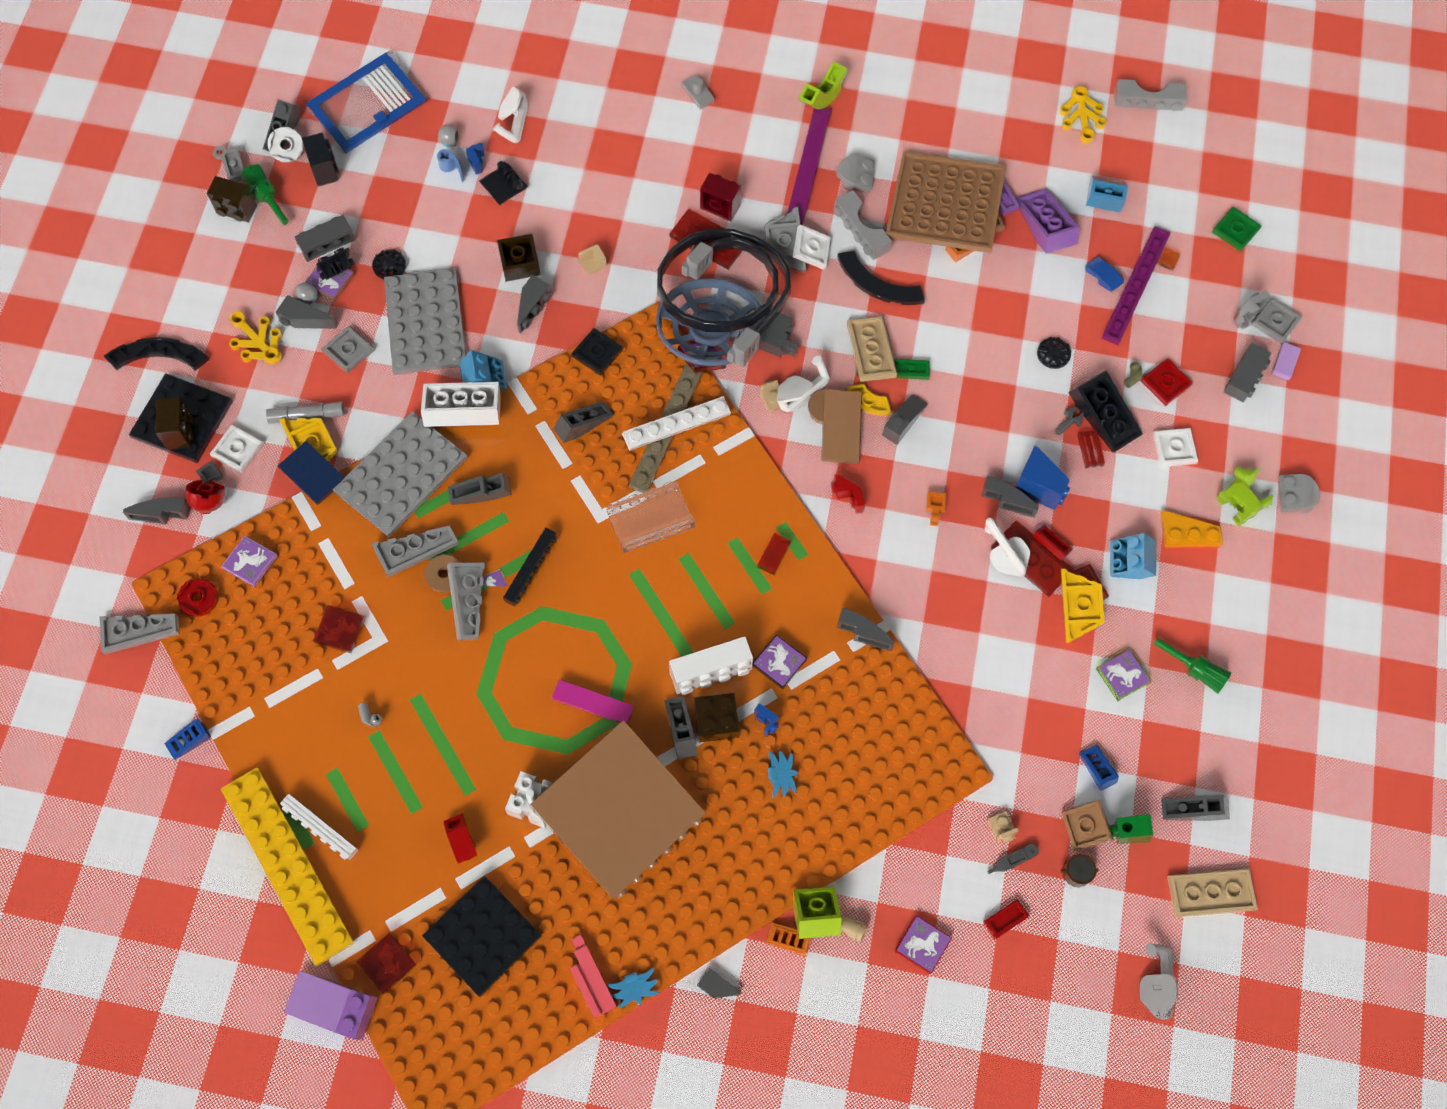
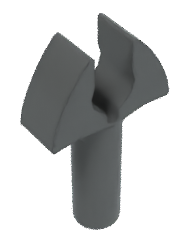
(1070, 420)

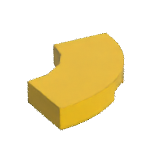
(870, 402)

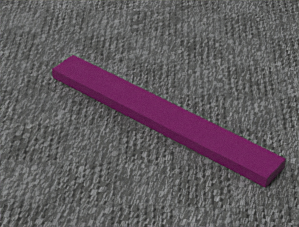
(809, 161)
(1136, 286)

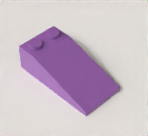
(1048, 221)
(330, 1005)

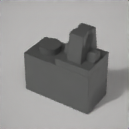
(776, 337)

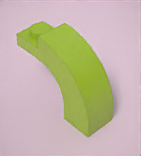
(827, 91)

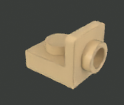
(769, 394)
(1002, 827)

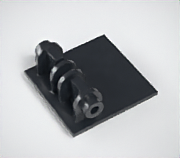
(503, 183)
(340, 255)

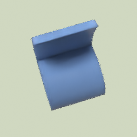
(448, 162)

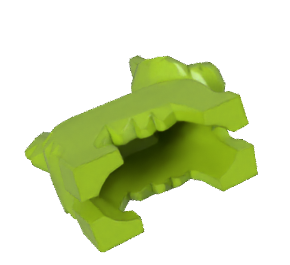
(1242, 496)

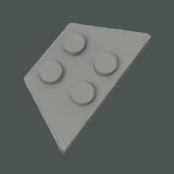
(782, 236)

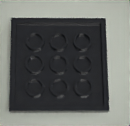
(206, 408)
(482, 936)

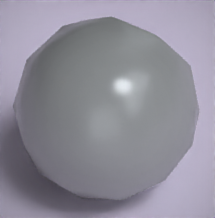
(448, 135)
(305, 293)

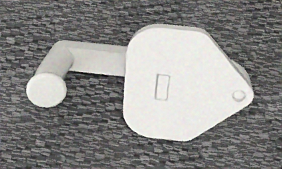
(515, 104)
(799, 390)
(1011, 554)

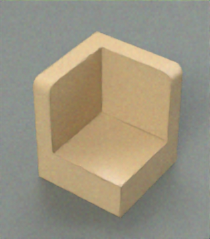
(592, 259)

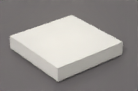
(811, 247)
(1175, 447)
(236, 448)

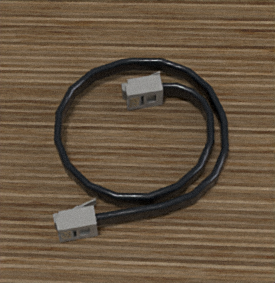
(701, 259)

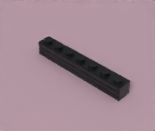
(530, 567)

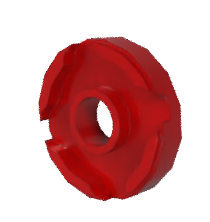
(201, 607)

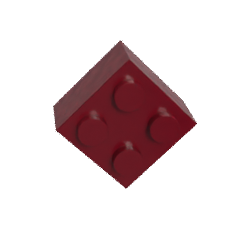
(720, 196)

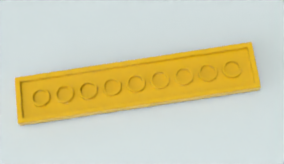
(287, 867)

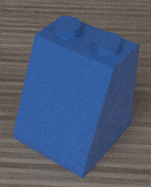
(1043, 480)

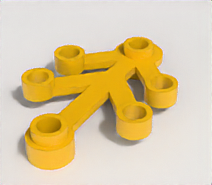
(1080, 96)
(256, 341)

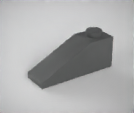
(301, 315)
(903, 419)
(580, 421)
(681, 728)
(1196, 808)

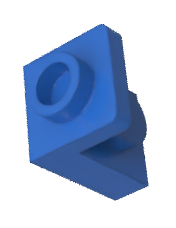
(474, 156)
(765, 716)

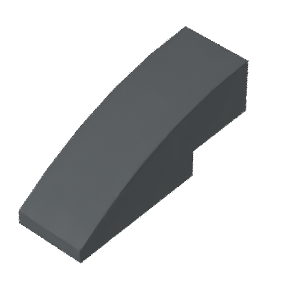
(480, 489)
(1008, 497)
(158, 510)
(864, 629)

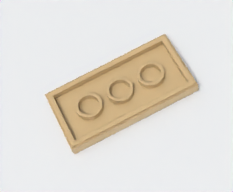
(871, 349)
(1212, 893)

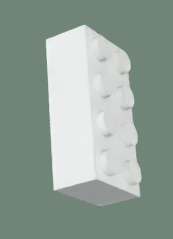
(461, 404)
(711, 665)

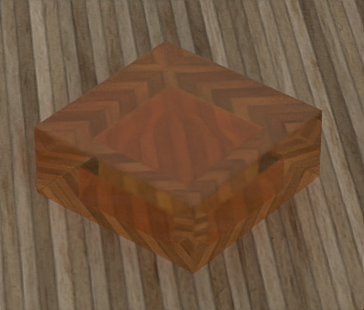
(1168, 259)

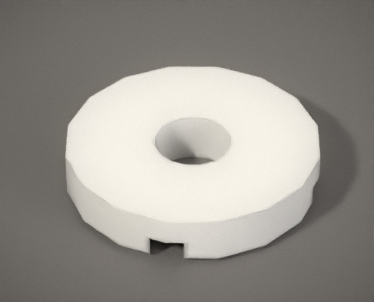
(290, 135)

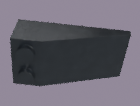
(1106, 411)

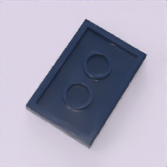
(311, 472)

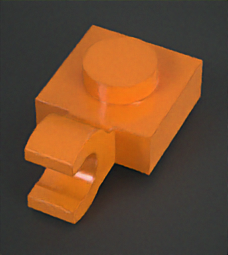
(935, 504)

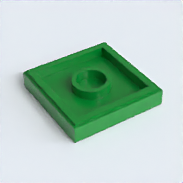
(1236, 229)

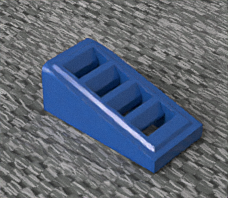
(197, 740)
(1098, 778)

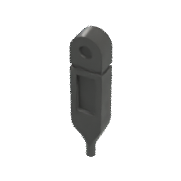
(1015, 858)

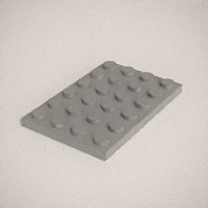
(424, 321)
(400, 474)

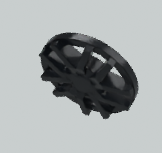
(388, 264)
(1054, 352)

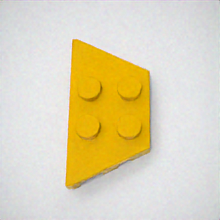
(313, 432)
(1081, 605)

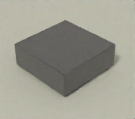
(209, 472)

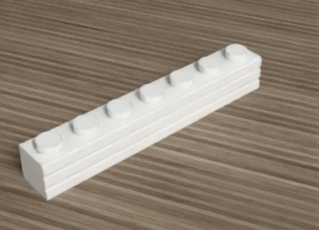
(318, 827)

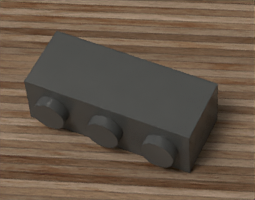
(324, 238)
(1248, 373)

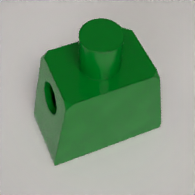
(1139, 829)

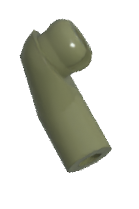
(1136, 374)

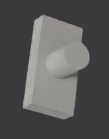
(697, 91)

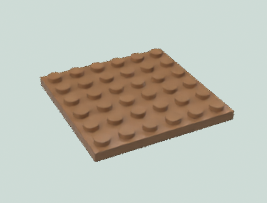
(946, 202)

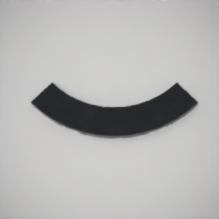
(875, 287)
(156, 348)

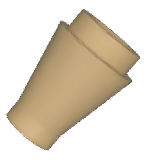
(854, 929)

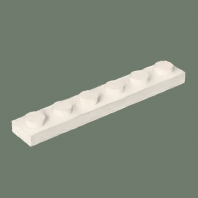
(676, 423)

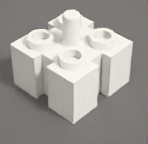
(527, 791)

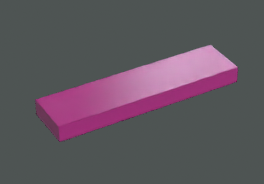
(592, 702)

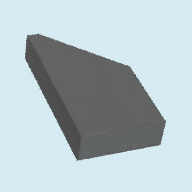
(717, 986)

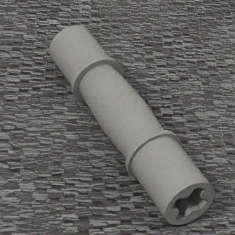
(323, 410)

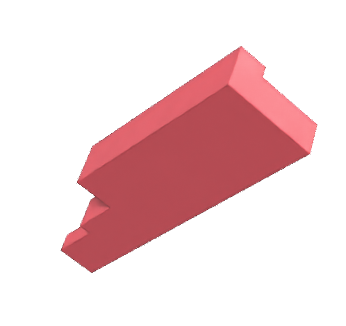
(591, 981)

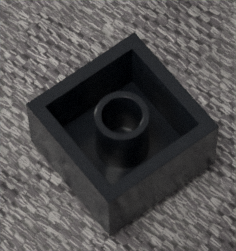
(321, 159)

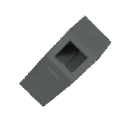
(284, 116)
(533, 297)

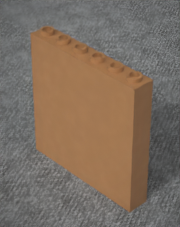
(618, 810)

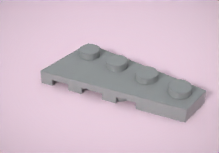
(406, 552)
(466, 597)
(127, 632)

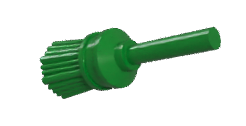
(262, 189)
(1199, 667)

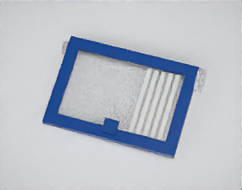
(366, 102)

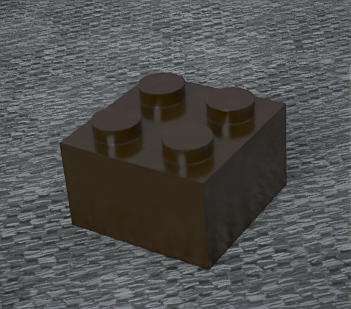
(232, 199)
(518, 257)
(173, 423)
(716, 717)

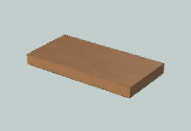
(841, 426)

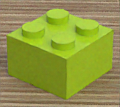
(817, 912)

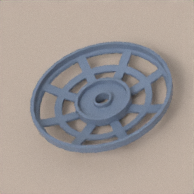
(710, 314)

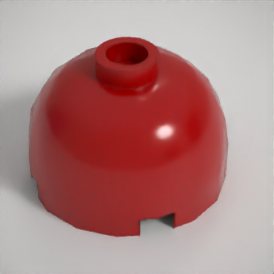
(205, 496)

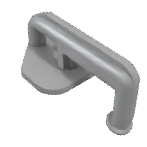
(1161, 990)

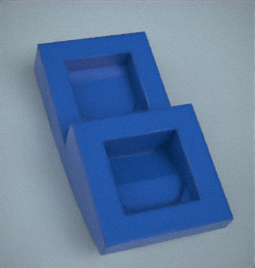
(1106, 275)

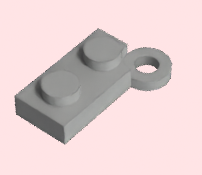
(231, 161)

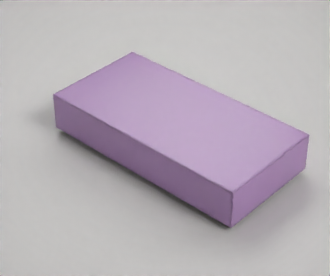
(1286, 361)

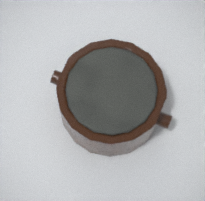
(1079, 870)

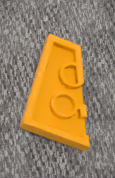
(1188, 532)

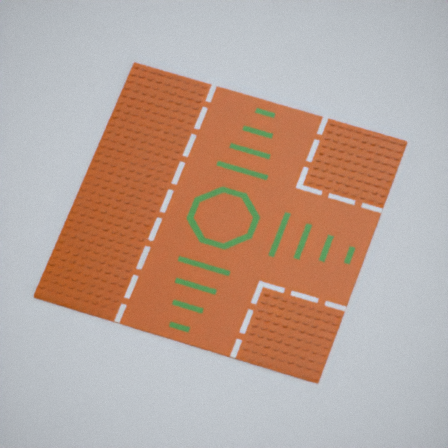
(472, 714)

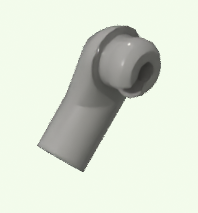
(367, 717)

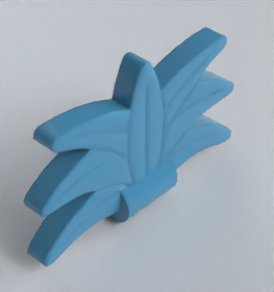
(781, 773)
(634, 988)

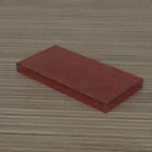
(692, 223)
(1043, 565)

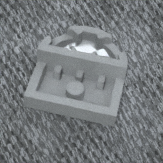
(856, 172)
(1251, 309)
(1298, 493)

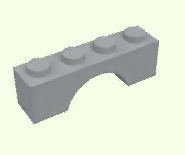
(1129, 94)
(874, 241)

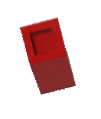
(845, 489)
(460, 838)

